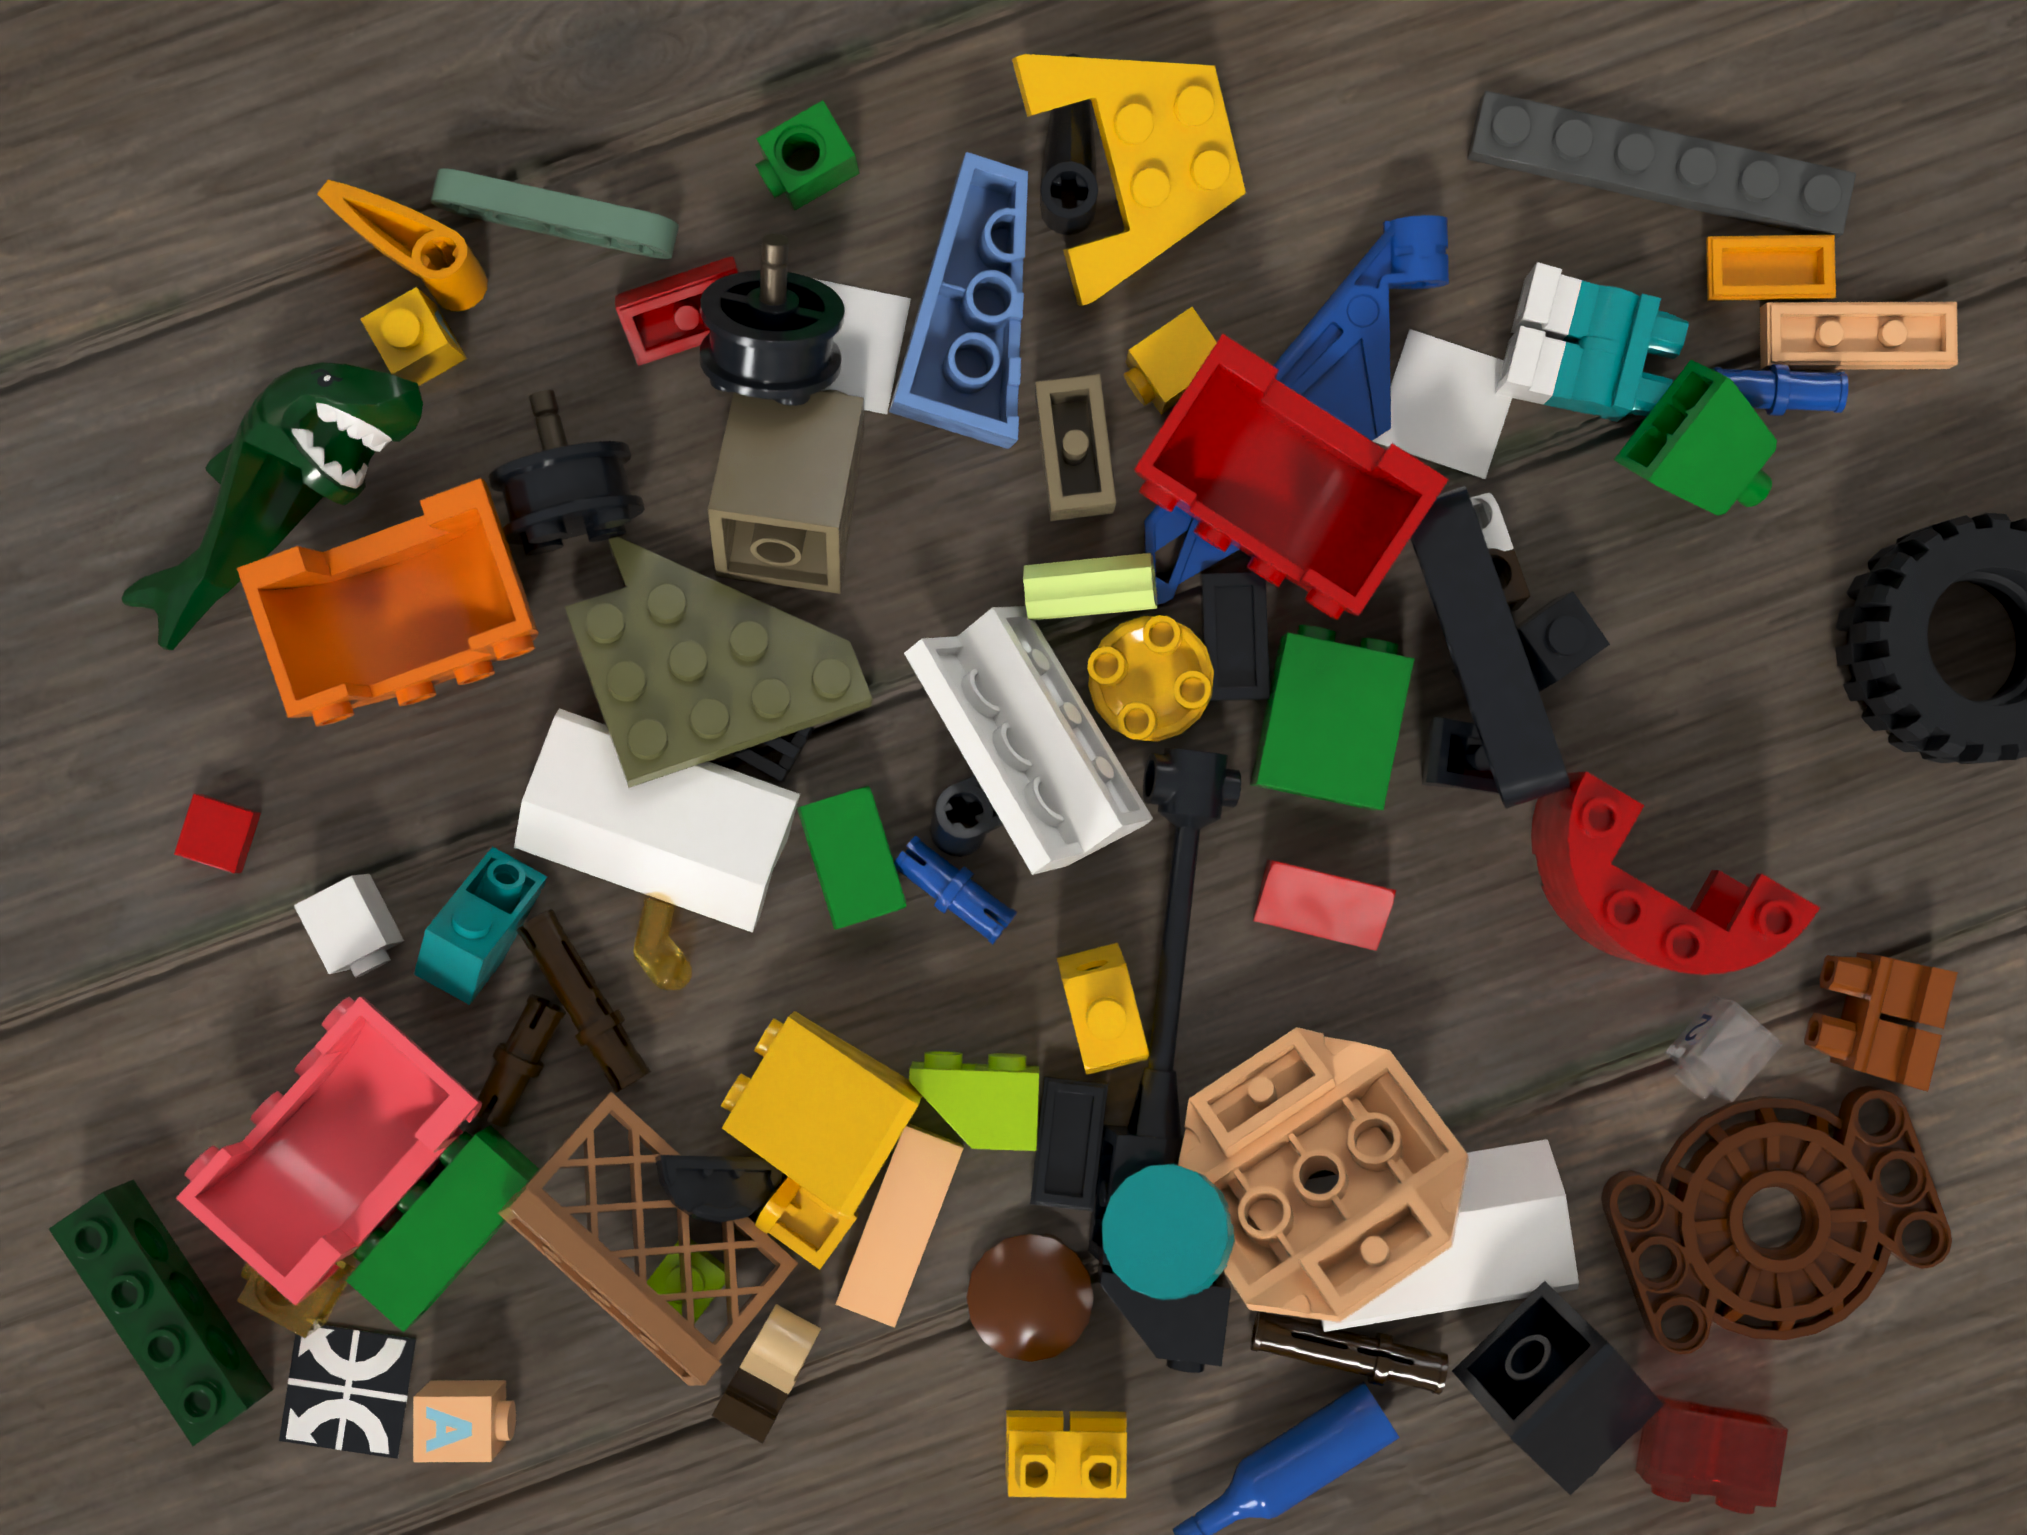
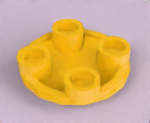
(1150, 678)

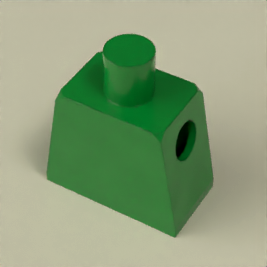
(1703, 443)

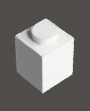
(350, 925)

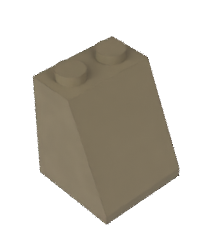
(787, 490)

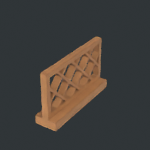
(611, 1281)

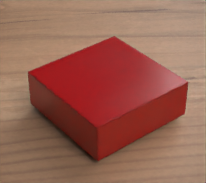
(217, 833)

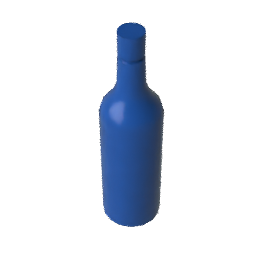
(1298, 1462)

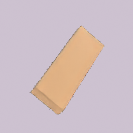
(1858, 335)
(900, 1225)

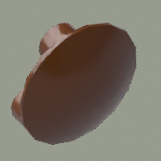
(1030, 1297)

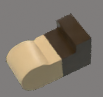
(767, 1374)

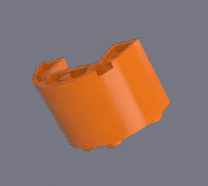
(392, 609)

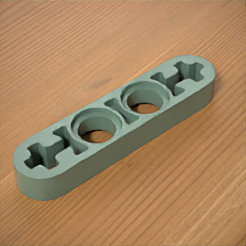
(554, 213)

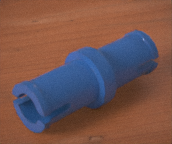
(1790, 390)
(954, 889)

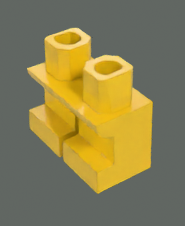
(1070, 1463)

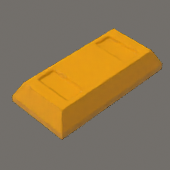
(1770, 267)

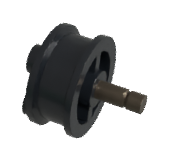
(771, 330)
(565, 487)

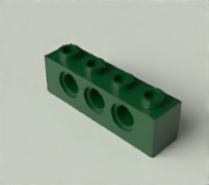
(161, 1310)

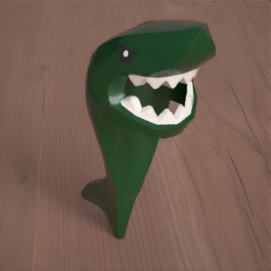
(296, 443)

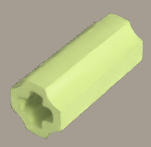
(1090, 586)

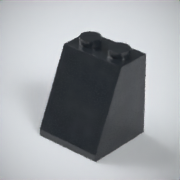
(1557, 1388)

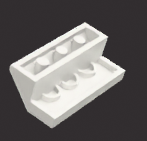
(1029, 739)
(683, 838)
(1505, 1242)

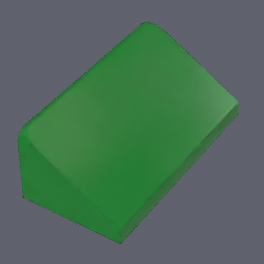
(852, 857)

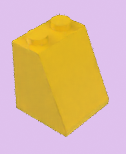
(820, 1111)

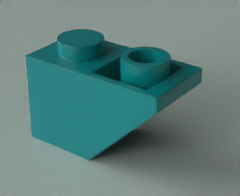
(478, 925)

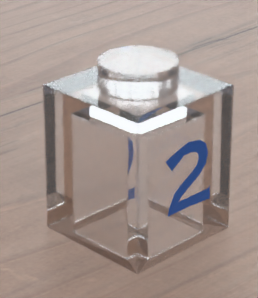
(1722, 1050)

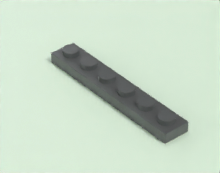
(1661, 165)

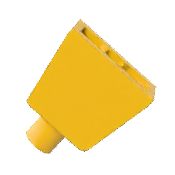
(1103, 1008)

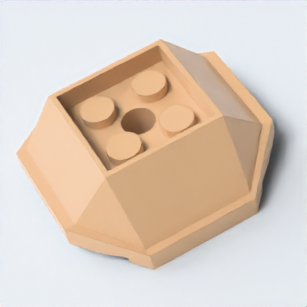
(1336, 1109)

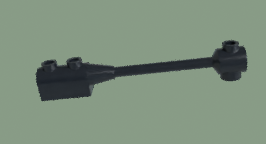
(1190, 795)

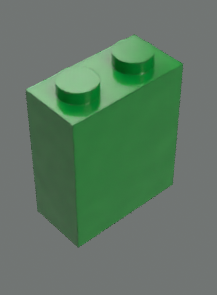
(1332, 718)

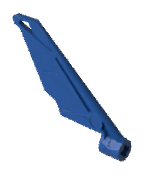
(1334, 363)

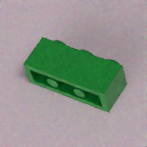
(440, 1227)

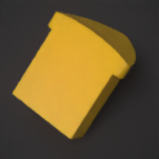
(803, 1222)

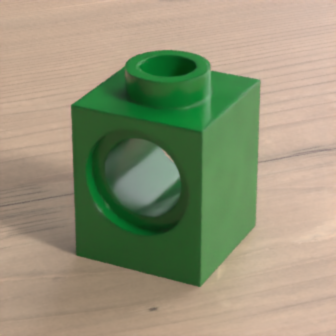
(809, 129)

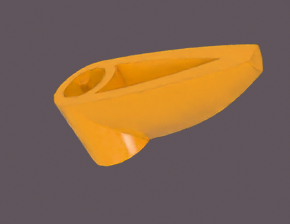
(413, 242)

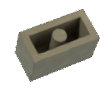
(1075, 447)

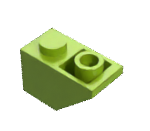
(984, 1103)

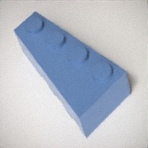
(967, 330)

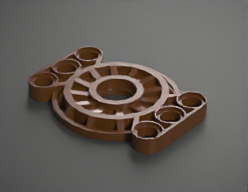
(1843, 1231)

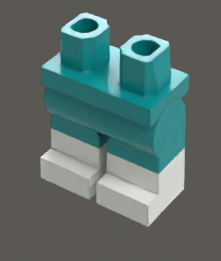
(1587, 346)

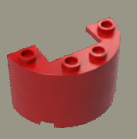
(1286, 482)
(1722, 931)

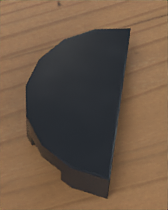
(717, 1186)

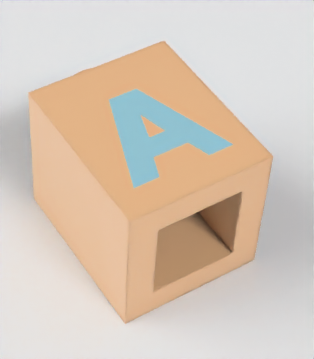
(462, 1421)

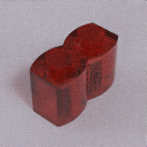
(1713, 1453)

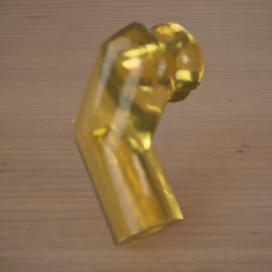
(657, 951)

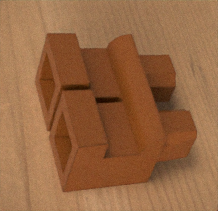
(1890, 988)

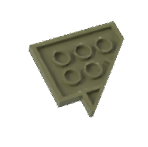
(703, 668)

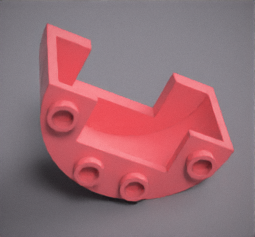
(330, 1151)

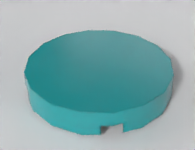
(1167, 1232)

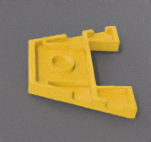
(1162, 146)

